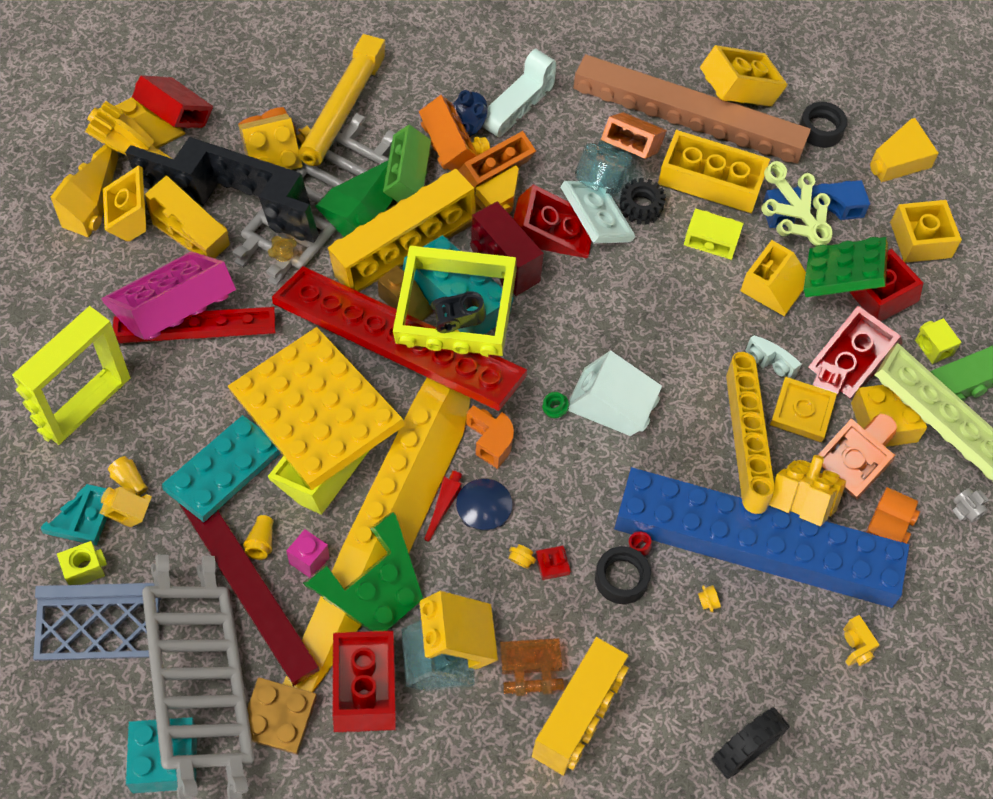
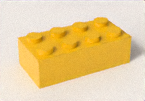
(713, 171)
(577, 710)

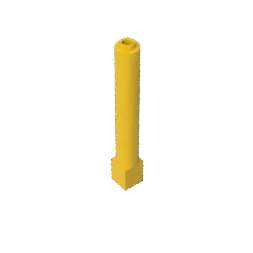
(366, 61)

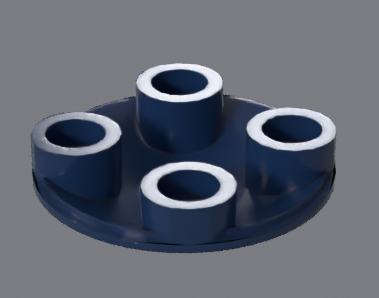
(472, 110)
(484, 504)

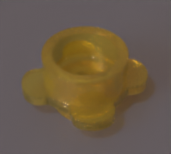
(279, 253)

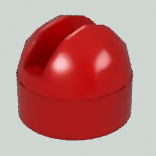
(637, 539)

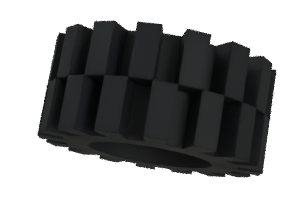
(646, 190)

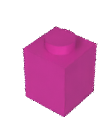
(308, 553)

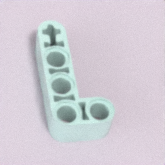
(527, 90)

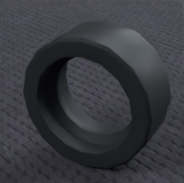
(827, 111)
(617, 595)

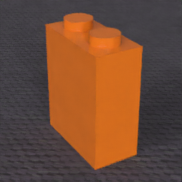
(633, 135)

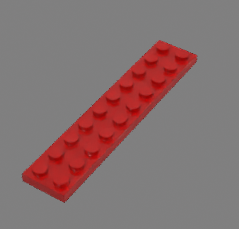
(371, 325)

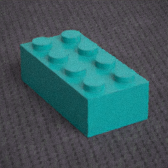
(446, 284)

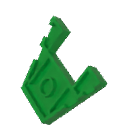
(382, 591)

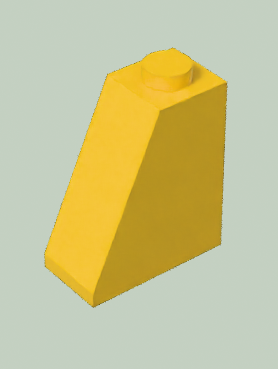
(904, 153)

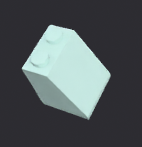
(615, 395)

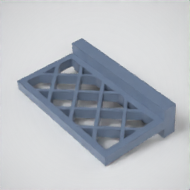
(88, 595)

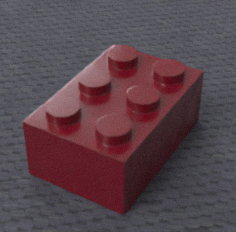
(499, 234)

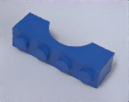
(847, 200)

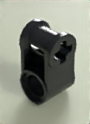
(457, 312)

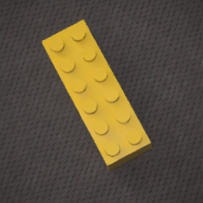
(413, 221)

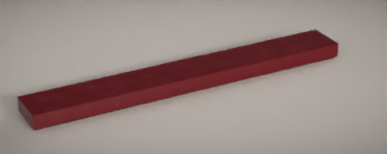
(255, 597)

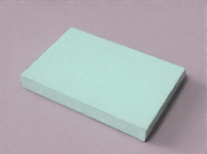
(598, 213)

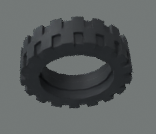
(750, 742)

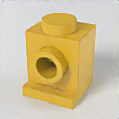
(124, 505)

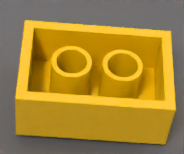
(743, 76)

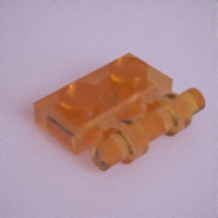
(531, 657)

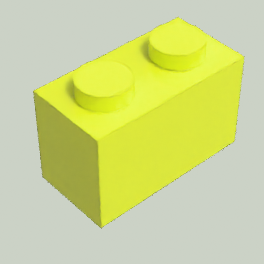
(713, 233)

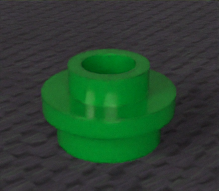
(552, 400)

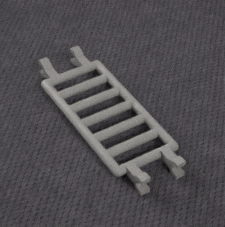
(254, 241)
(184, 764)

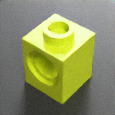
(937, 340)
(73, 557)

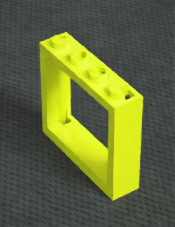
(461, 263)
(58, 354)

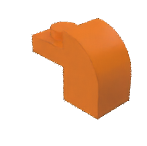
(496, 435)

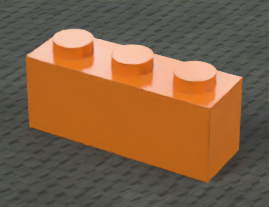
(447, 133)
(487, 165)

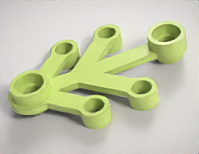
(799, 206)

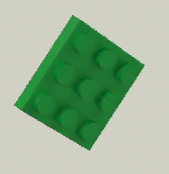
(846, 267)

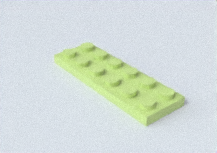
(938, 407)

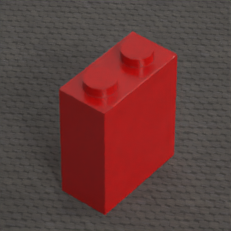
(172, 101)

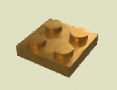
(279, 715)

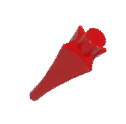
(449, 491)

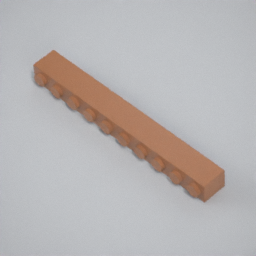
(691, 109)

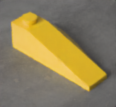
(80, 196)

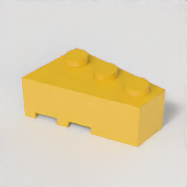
(185, 220)

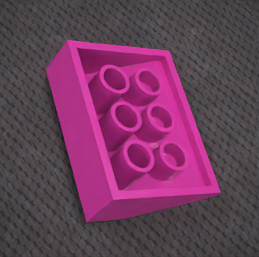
(170, 294)

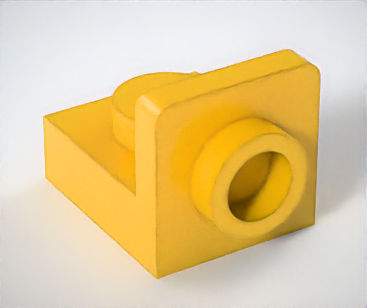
(860, 637)

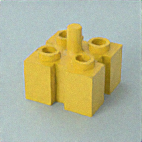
(808, 491)

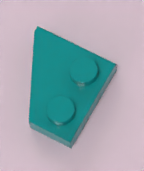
(80, 517)

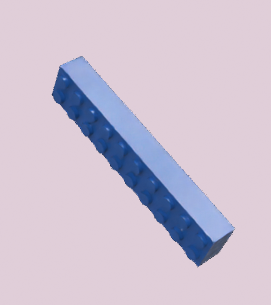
(768, 542)

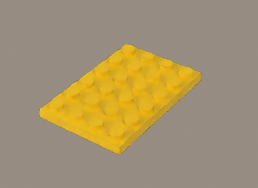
(315, 407)

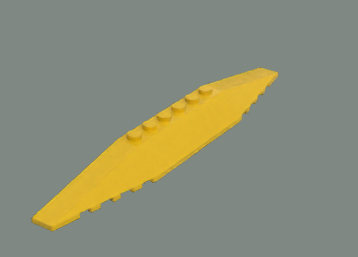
(402, 486)

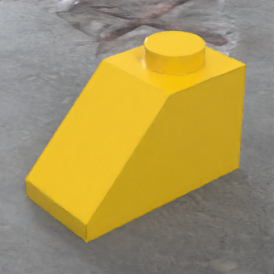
(500, 189)

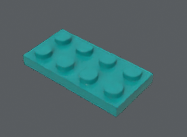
(221, 468)

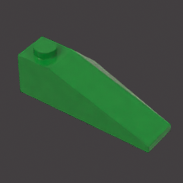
(356, 200)

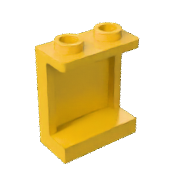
(458, 628)

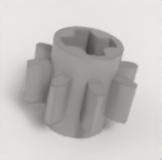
(970, 505)

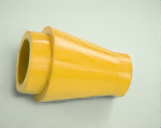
(126, 474)
(259, 541)

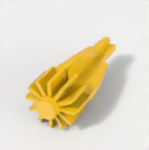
(118, 130)

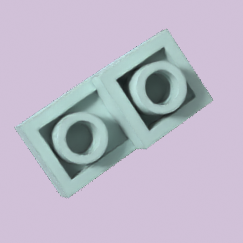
(769, 353)

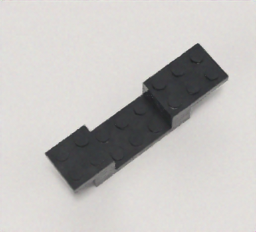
(204, 165)

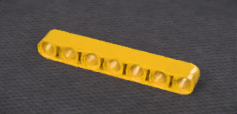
(749, 433)

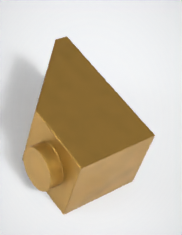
(389, 291)

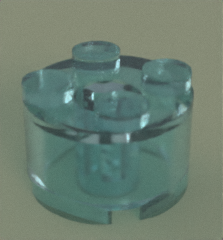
(603, 167)

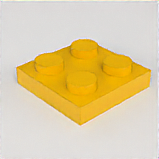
(803, 409)

